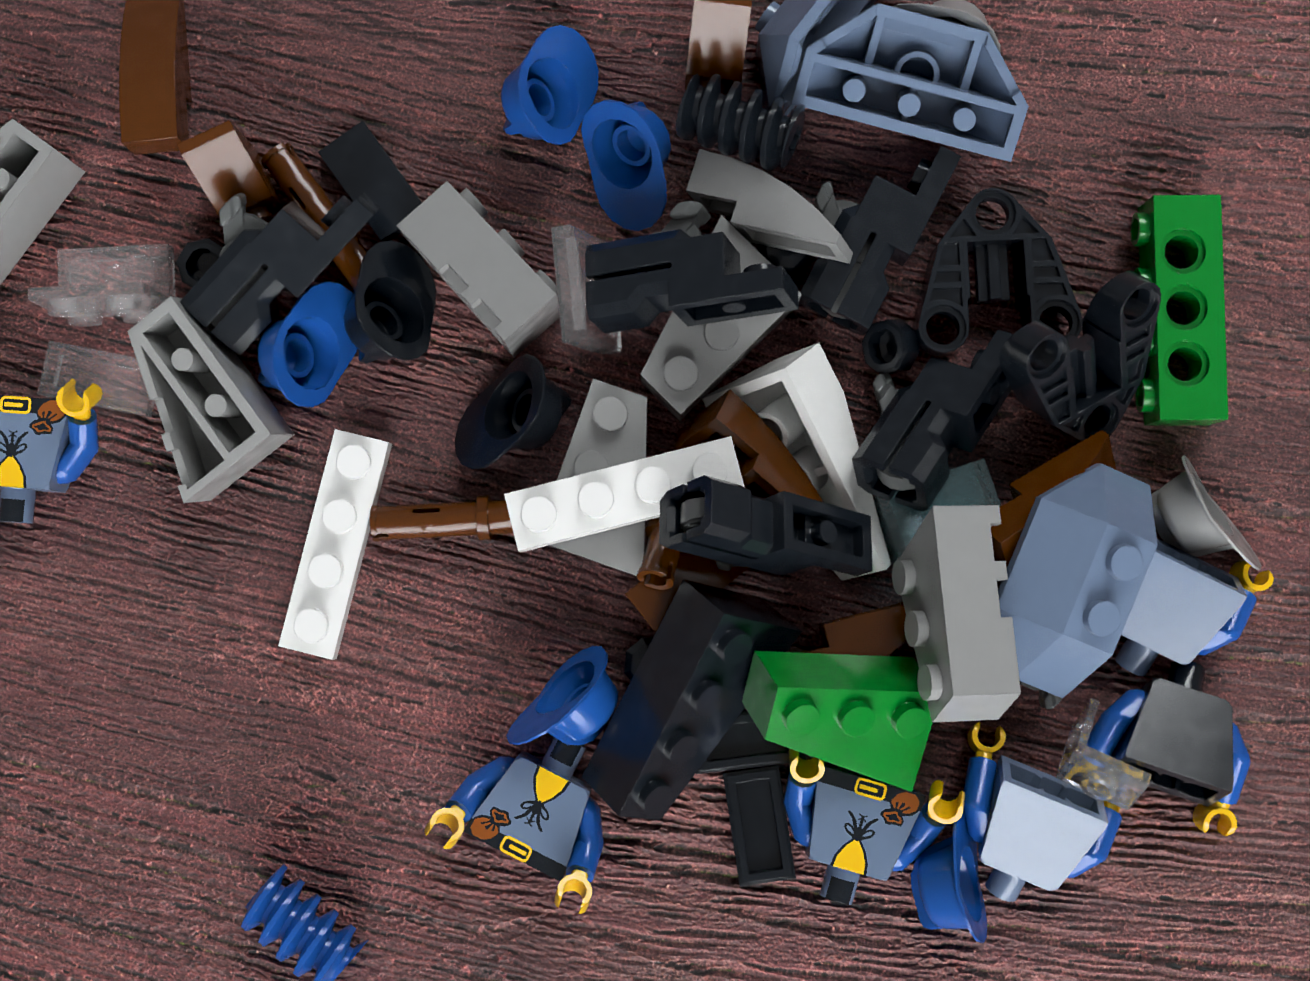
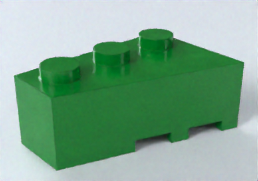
(843, 710)

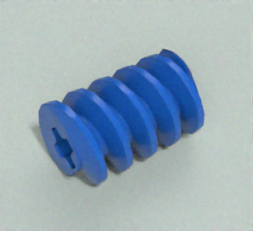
(300, 928)

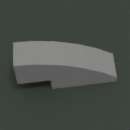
(763, 208)

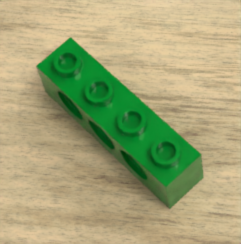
(1195, 228)

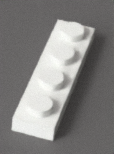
(613, 494)
(335, 545)

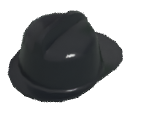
(391, 304)
(512, 412)

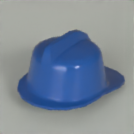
(551, 87)
(627, 160)
(308, 347)
(572, 703)
(948, 885)

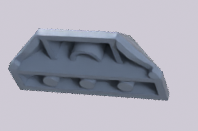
(785, 36)
(916, 80)
(1077, 575)

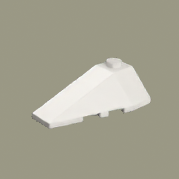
(811, 417)

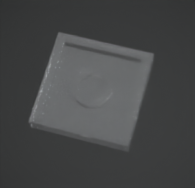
(569, 262)

